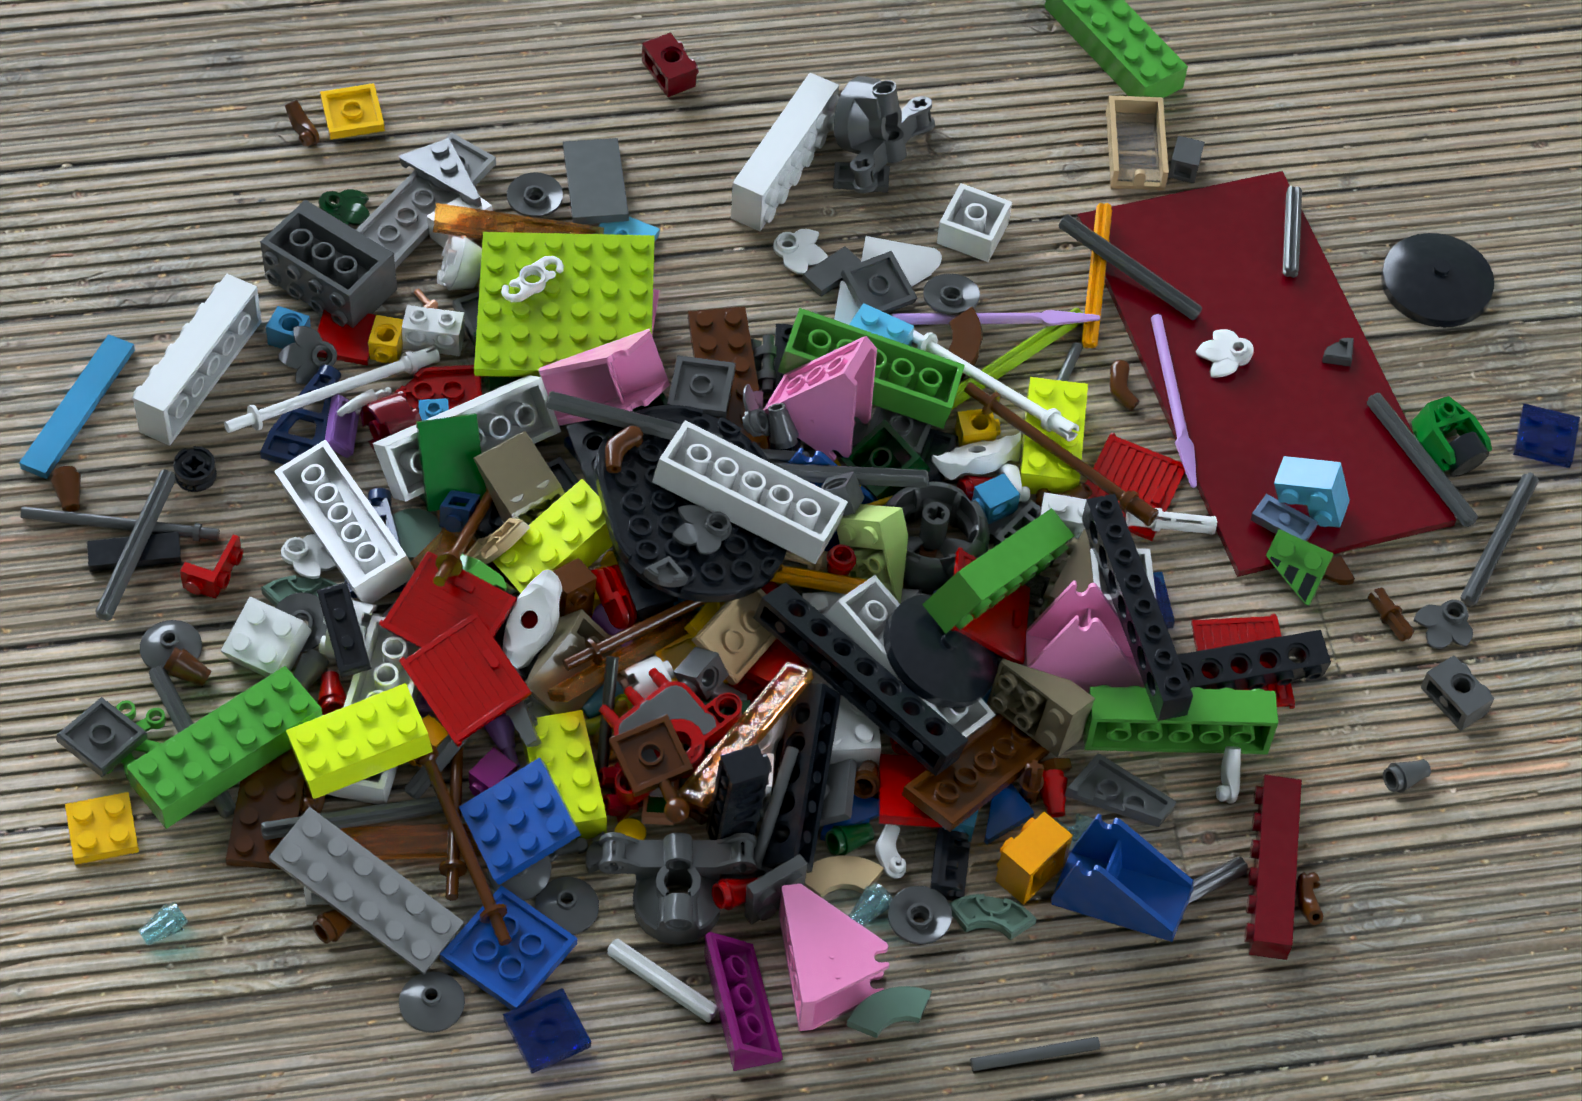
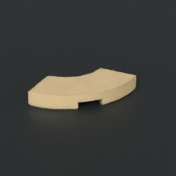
(500, 541)
(842, 873)

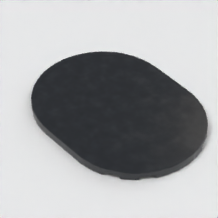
(646, 516)

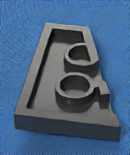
(1119, 791)

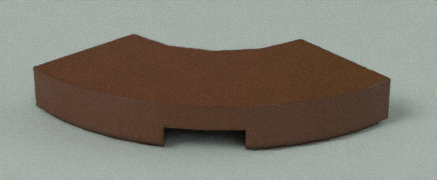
(966, 336)

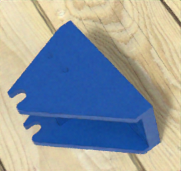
(1123, 881)

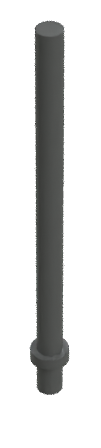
(196, 532)

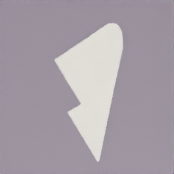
(915, 261)

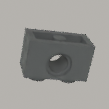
(1461, 708)

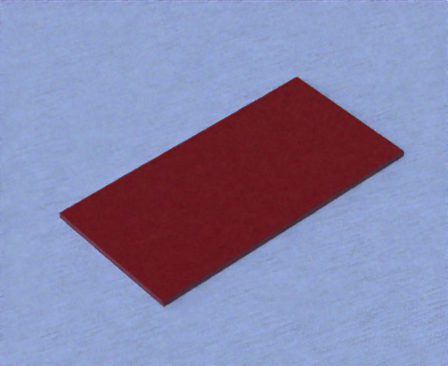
(1228, 255)

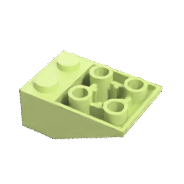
(879, 543)

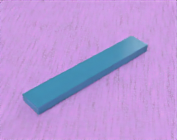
(77, 406)

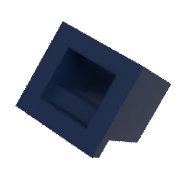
(453, 516)

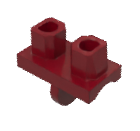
(612, 805)

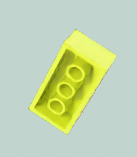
(1037, 465)
(562, 533)
(359, 741)
(571, 764)

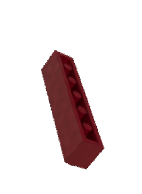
(1274, 868)

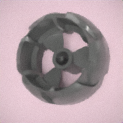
(937, 507)

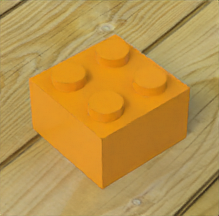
(1033, 857)

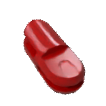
(615, 597)

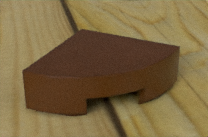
(1339, 572)
(1057, 763)

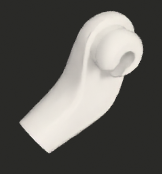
(1014, 476)
(1230, 775)
(887, 853)

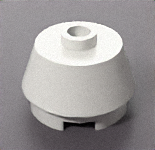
(460, 264)

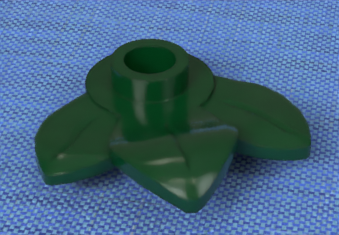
(348, 206)

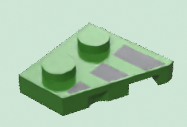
(1299, 563)

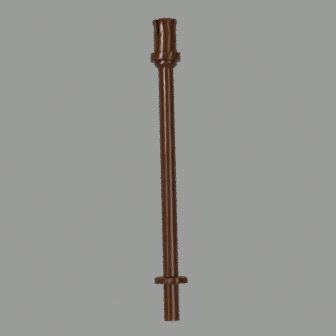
(1128, 501)
(449, 562)
(594, 651)
(453, 866)
(493, 912)

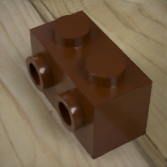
(577, 588)

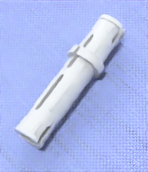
(1175, 521)

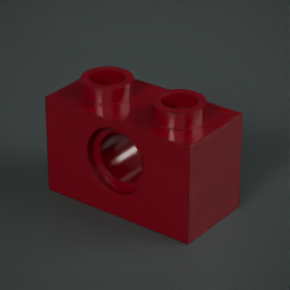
(669, 64)

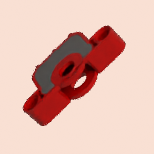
(694, 722)

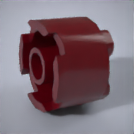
(388, 416)

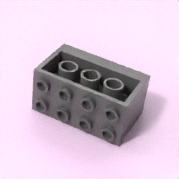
(328, 265)

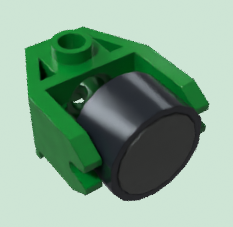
(1446, 419)

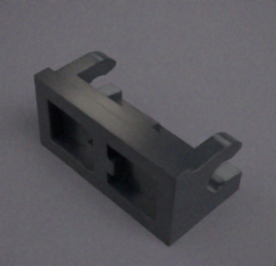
(950, 863)

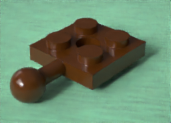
(647, 776)

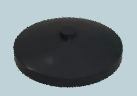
(1437, 280)
(936, 664)

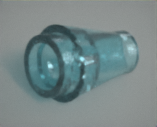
(871, 904)
(164, 923)

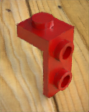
(208, 582)

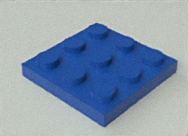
(519, 821)
(512, 970)

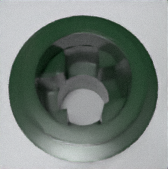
(847, 838)

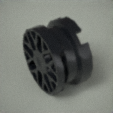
(202, 476)

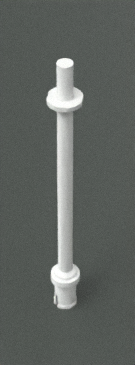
(409, 363)
(1050, 419)

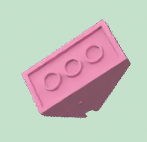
(615, 374)
(828, 396)
(1082, 641)
(826, 957)

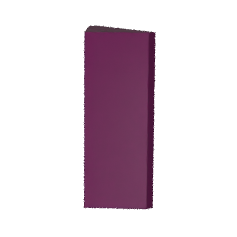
(741, 1002)

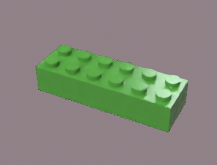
(1122, 45)
(904, 378)
(999, 572)
(1216, 719)
(222, 747)

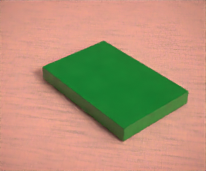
(447, 457)

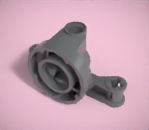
(876, 128)
(671, 862)

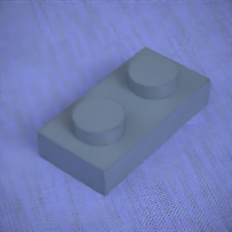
(1277, 515)

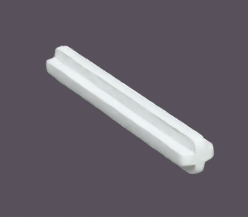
(662, 980)

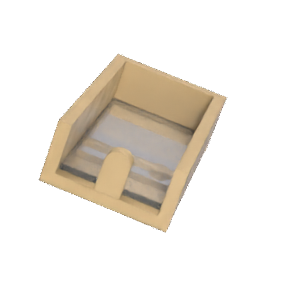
(1137, 143)

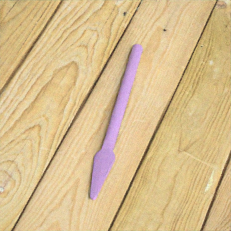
(1047, 318)
(1183, 443)

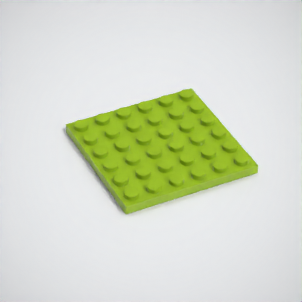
(592, 302)

